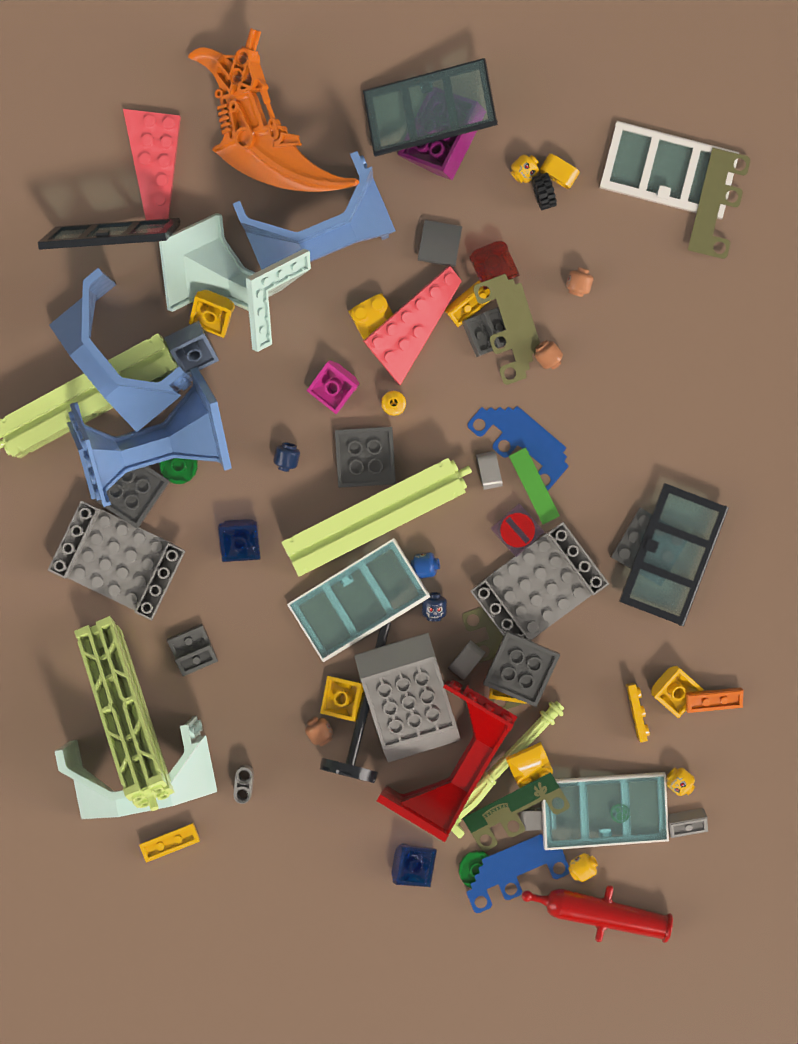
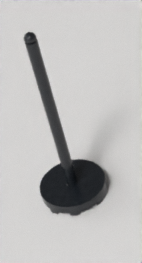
(349, 769)

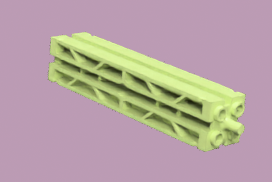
(48, 415)
(376, 516)
(124, 714)

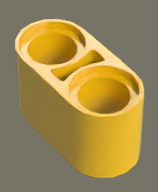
(559, 171)

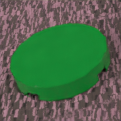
(185, 469)
(469, 866)

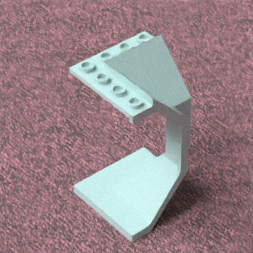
(203, 260)
(190, 778)

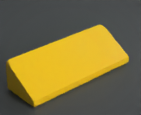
(466, 305)

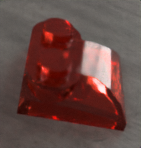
(493, 261)

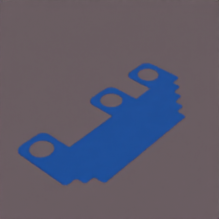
(525, 432)
(508, 864)

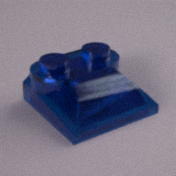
(239, 540)
(413, 865)

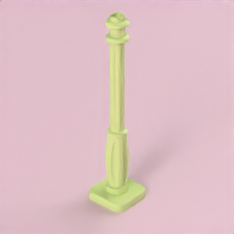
(488, 778)

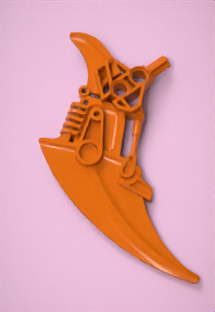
(249, 143)

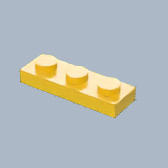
(638, 712)
(169, 842)

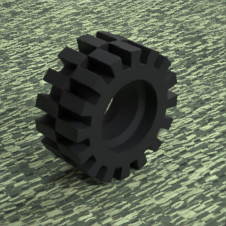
(544, 191)

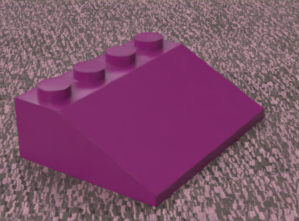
(441, 156)

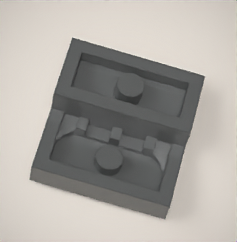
(439, 243)
(481, 328)
(192, 650)

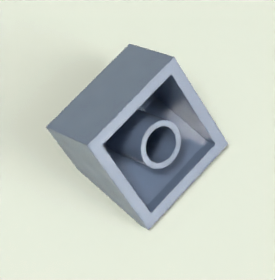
(191, 348)

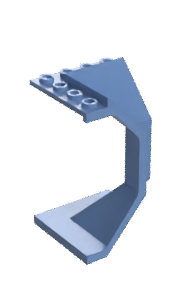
(362, 220)
(133, 399)
(189, 432)

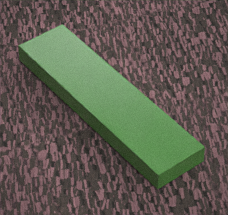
(534, 486)

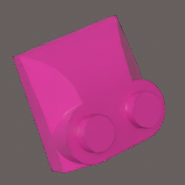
(333, 386)

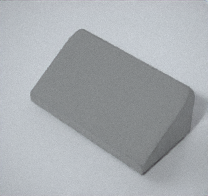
(687, 823)

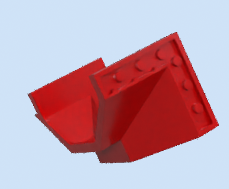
(440, 804)

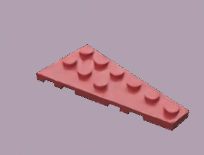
(154, 152)
(407, 330)

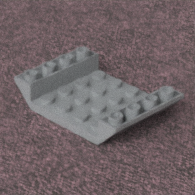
(117, 559)
(539, 584)
(407, 697)

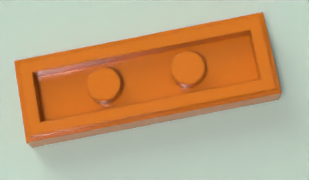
(714, 700)

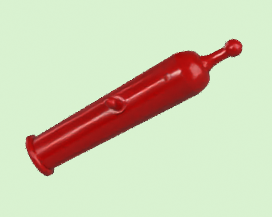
(604, 913)

